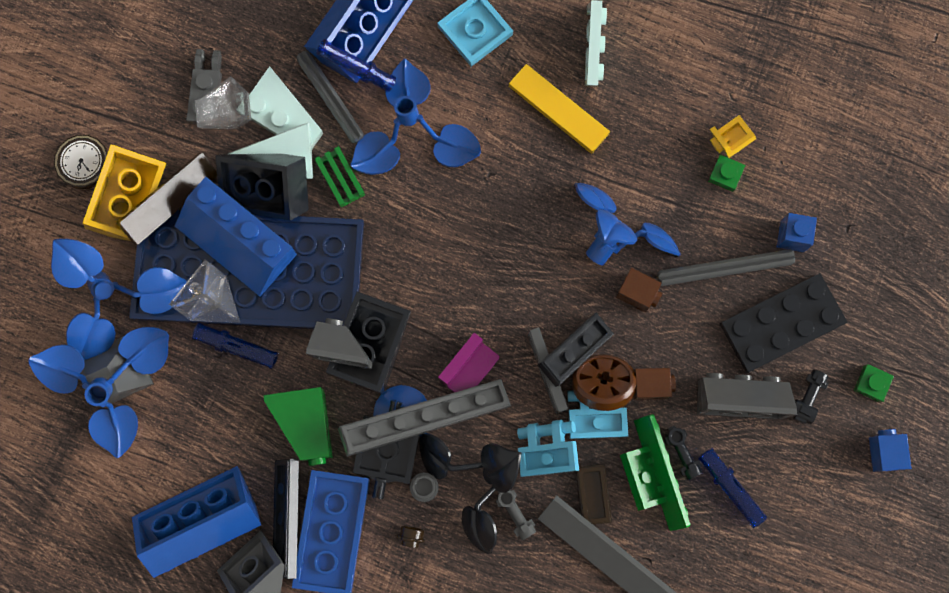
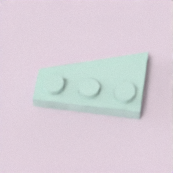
(290, 142)

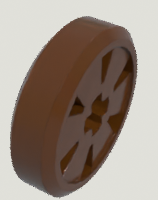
(604, 397)

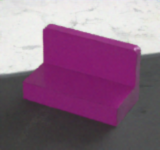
(469, 365)

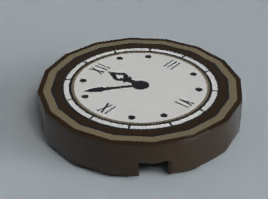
(80, 161)

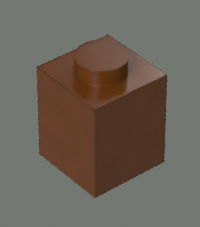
(640, 290)
(654, 384)

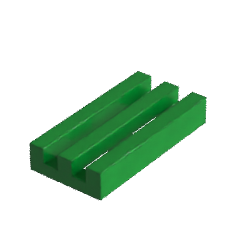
(329, 157)

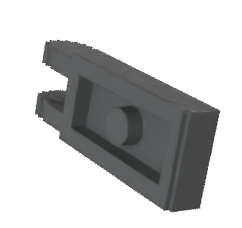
(203, 80)

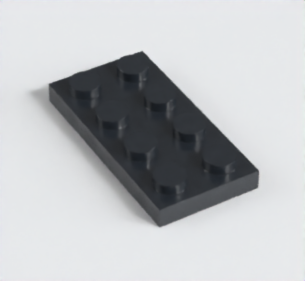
(783, 323)

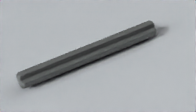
(726, 267)

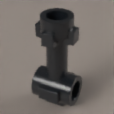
(805, 412)
(676, 438)

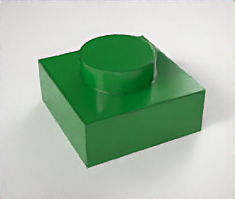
(726, 173)
(873, 383)

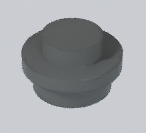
(424, 487)

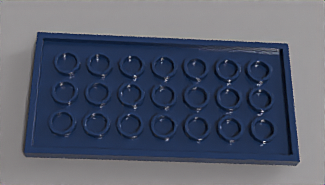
(309, 290)

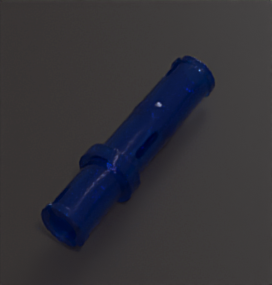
(365, 70)
(225, 342)
(740, 497)

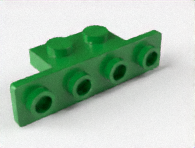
(652, 475)

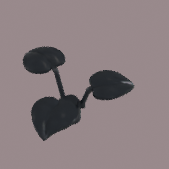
(500, 470)

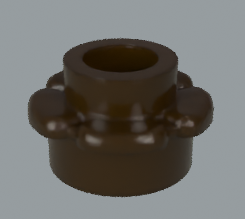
(411, 536)

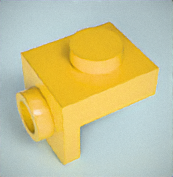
(732, 137)

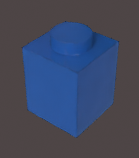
(796, 232)
(889, 451)

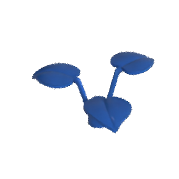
(378, 155)
(614, 231)
(79, 262)
(111, 427)

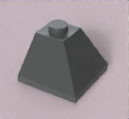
(336, 344)
(107, 364)
(253, 568)

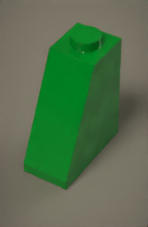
(304, 422)

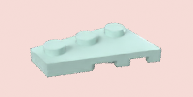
(598, 16)
(278, 109)

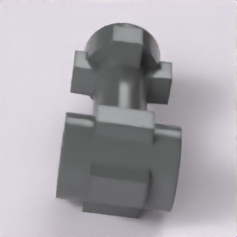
(524, 527)

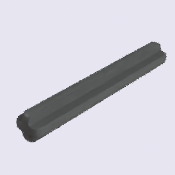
(330, 96)

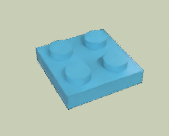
(475, 29)

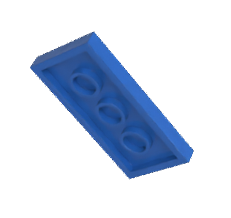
(331, 532)

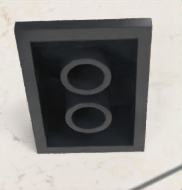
(265, 183)
(379, 332)

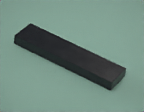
(286, 514)

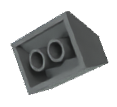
(745, 397)

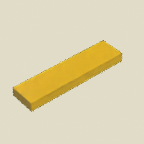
(559, 108)

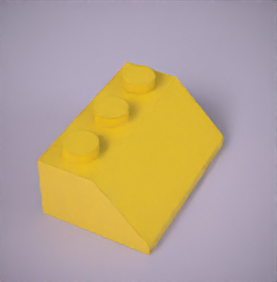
(121, 186)

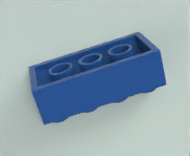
(357, 28)
(234, 237)
(194, 522)

